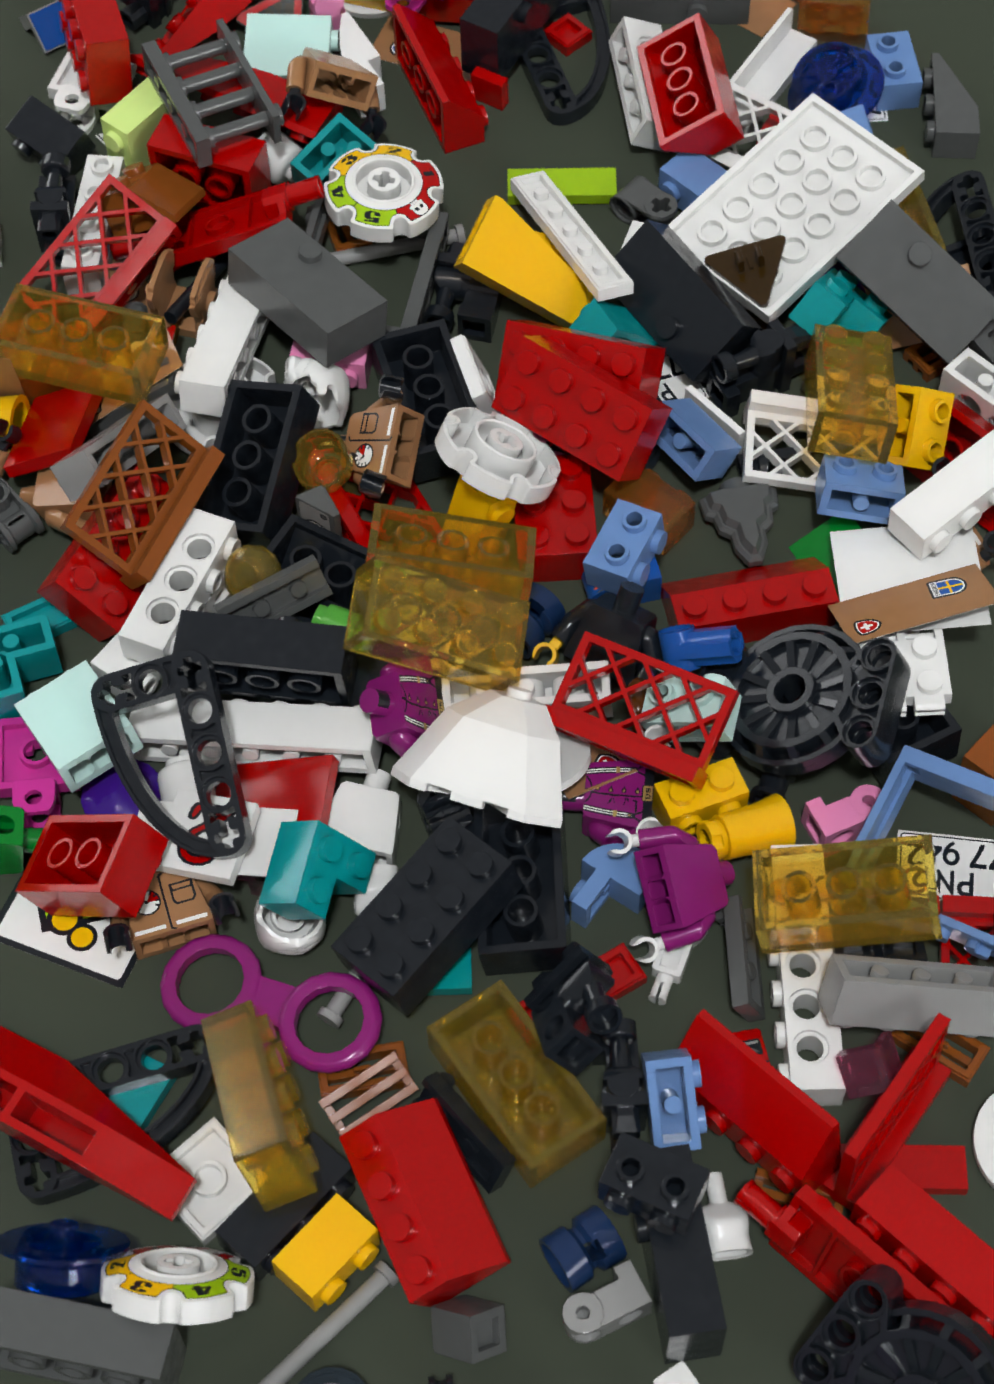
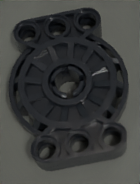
(835, 701)
(895, 1340)

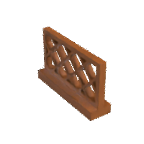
(167, 518)

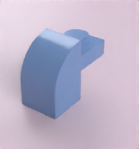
(605, 878)

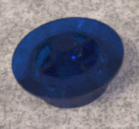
(839, 76)
(61, 1256)

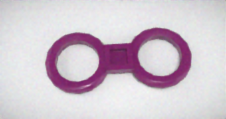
(278, 1000)

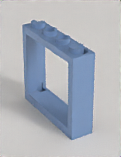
(947, 777)

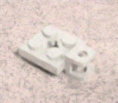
(71, 101)

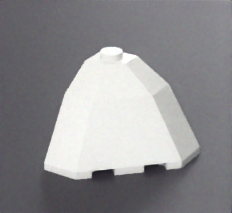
(491, 752)

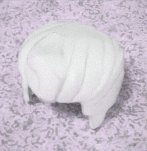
(326, 385)
(286, 935)

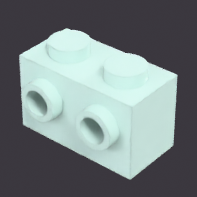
(684, 714)

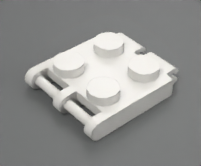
(929, 677)

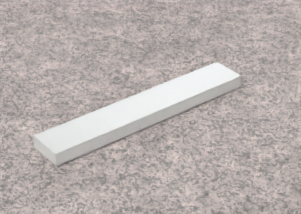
(572, 236)

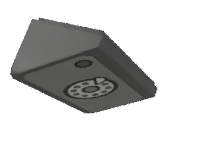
(319, 509)

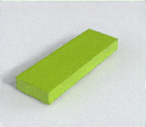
(576, 184)

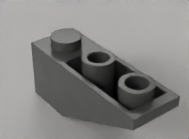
(952, 113)

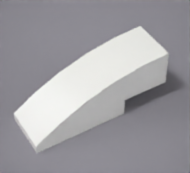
(359, 49)

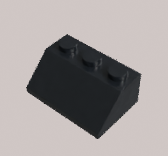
(335, 554)

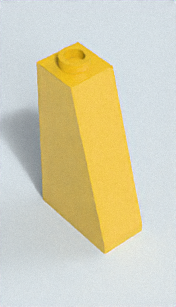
(521, 265)

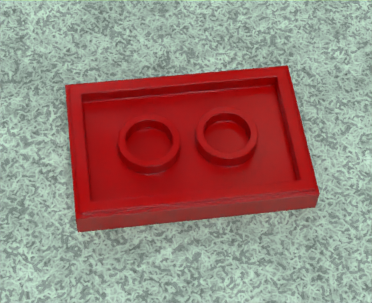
(52, 430)
(290, 784)

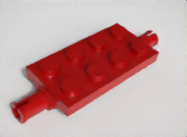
(225, 224)
(824, 1242)

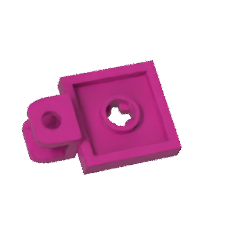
(30, 783)

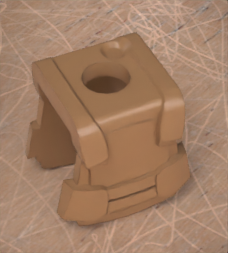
(163, 292)

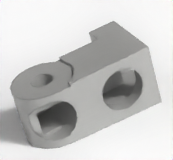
(608, 1308)

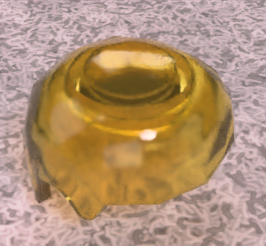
(322, 460)
(249, 566)

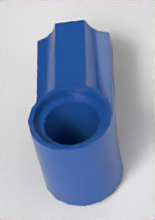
(699, 647)

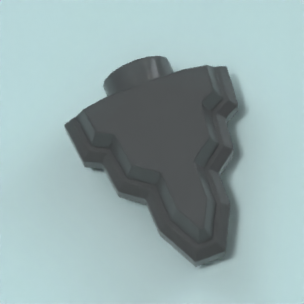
(743, 516)

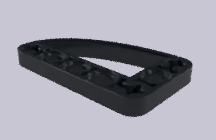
(572, 106)
(954, 192)
(206, 777)
(135, 1075)

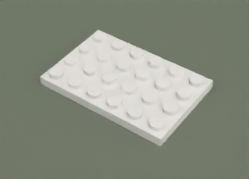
(808, 180)

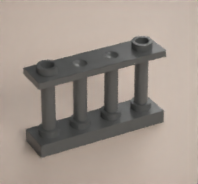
(187, 115)

